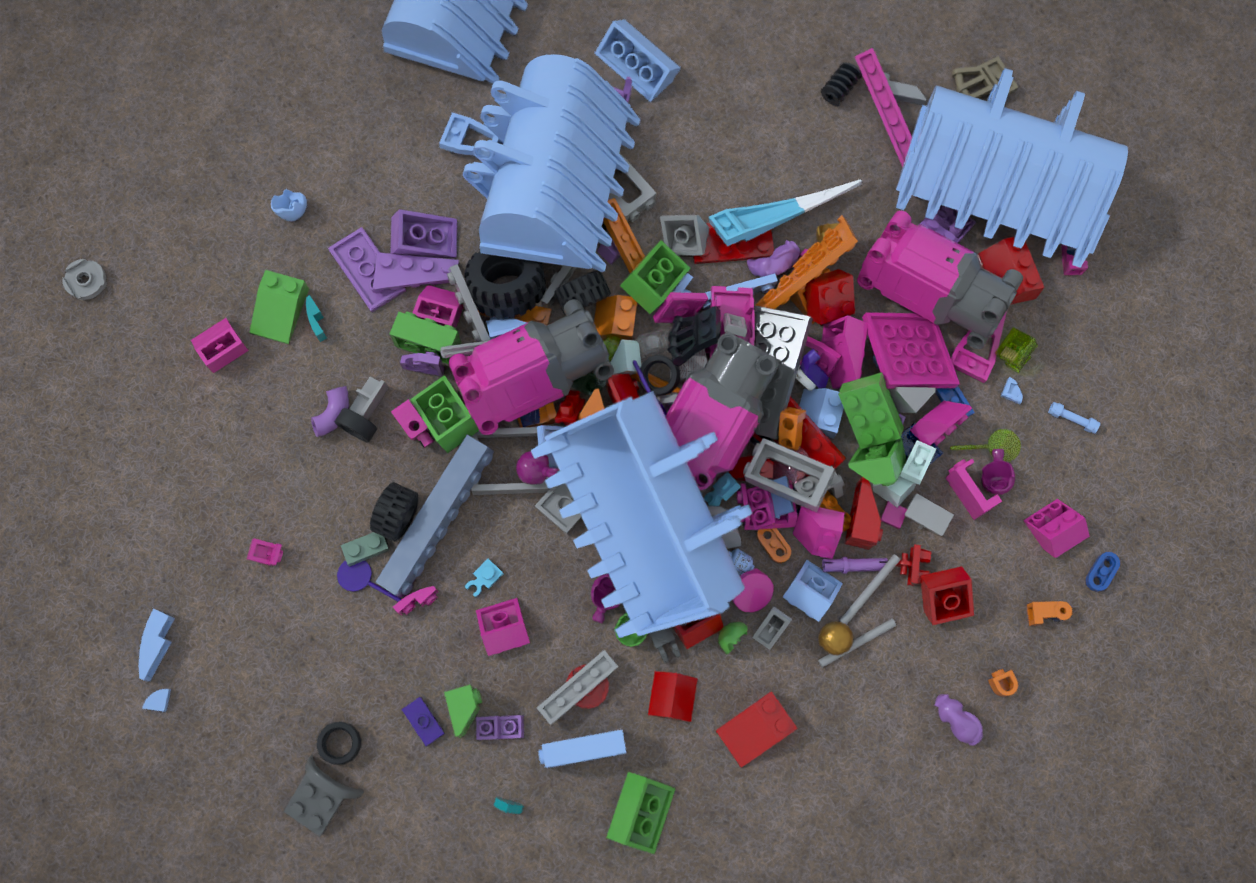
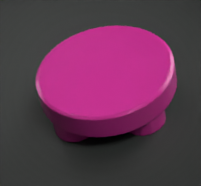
(756, 593)

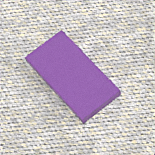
(357, 259)

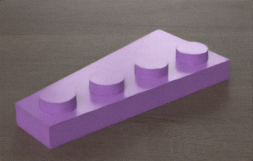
(405, 270)

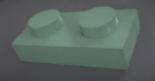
(364, 548)

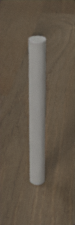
(869, 590)
(860, 641)

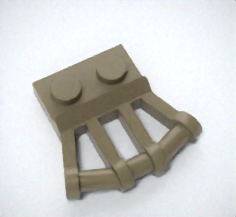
(988, 74)

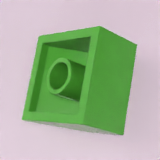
(463, 708)

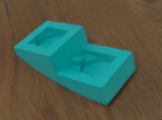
(314, 316)

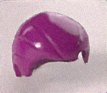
(534, 470)
(998, 475)
(601, 588)

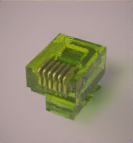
(1016, 349)

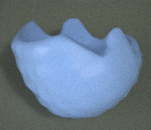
(289, 205)

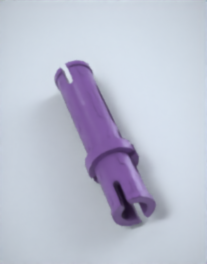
(852, 565)

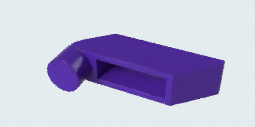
(813, 370)

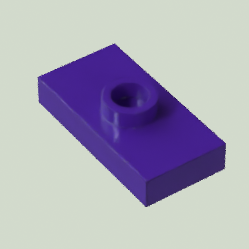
(423, 721)

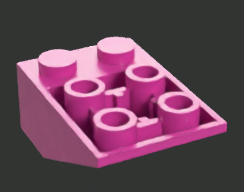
(848, 339)

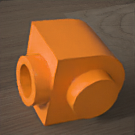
(1003, 683)

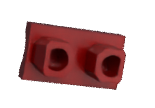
(570, 408)
(917, 556)

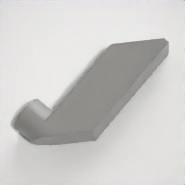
(906, 92)

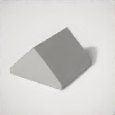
(685, 234)
(910, 398)

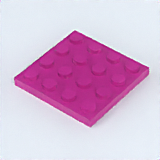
(910, 351)

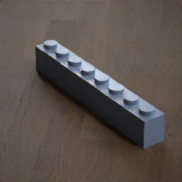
(435, 516)

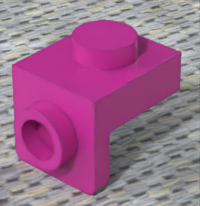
(265, 552)

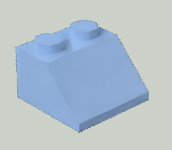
(824, 409)
(812, 590)

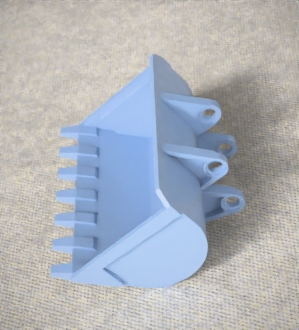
(451, 33)
(554, 166)
(1013, 169)
(645, 515)

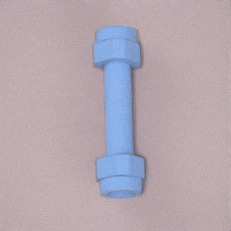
(1090, 425)

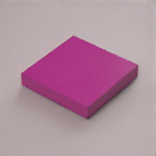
(679, 305)

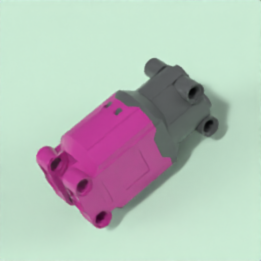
(938, 279)
(529, 367)
(722, 401)

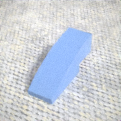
(154, 644)

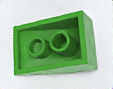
(278, 306)

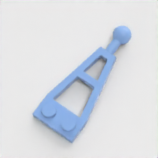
(457, 130)

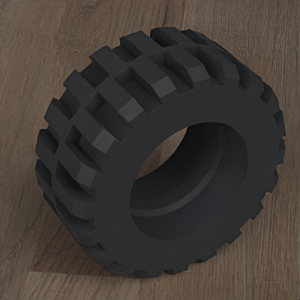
(506, 298)

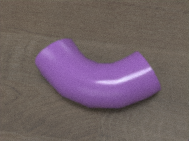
(325, 422)

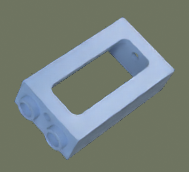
(582, 749)

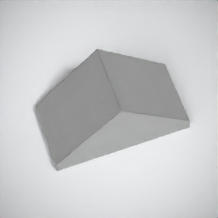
(771, 628)

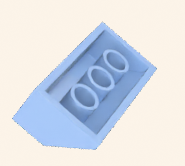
(636, 57)

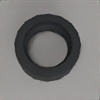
(675, 378)
(355, 425)
(326, 731)

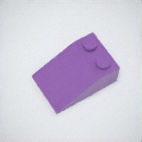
(423, 235)

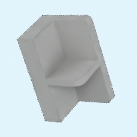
(369, 397)
(928, 515)

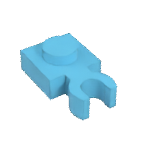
(724, 489)
(486, 575)

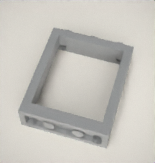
(512, 488)

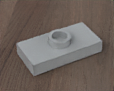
(734, 324)

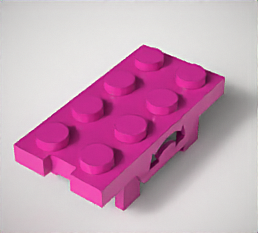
(736, 303)

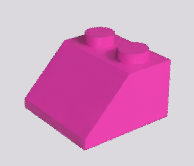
(819, 530)
(502, 627)

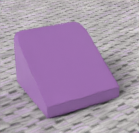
(609, 253)

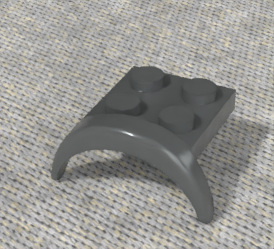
(318, 799)

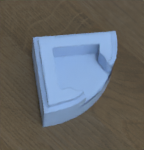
(1012, 391)
(158, 700)

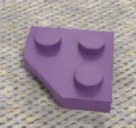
(422, 363)

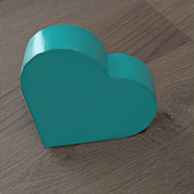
(508, 806)

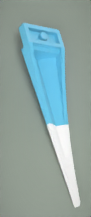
(751, 221)

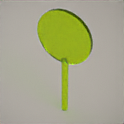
(1000, 439)

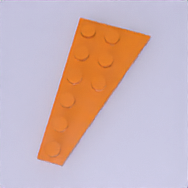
(812, 263)

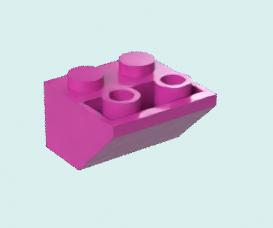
(439, 306)
(219, 345)
(940, 422)
(1057, 527)

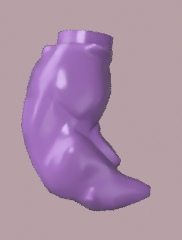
(781, 261)
(963, 724)

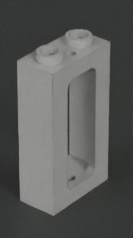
(645, 201)
(768, 449)

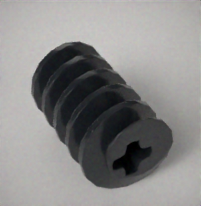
(841, 83)

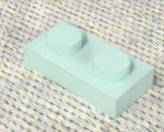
(918, 462)

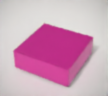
(892, 515)

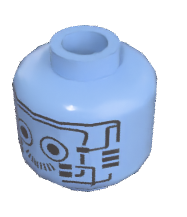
(742, 561)

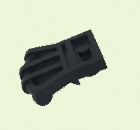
(705, 331)

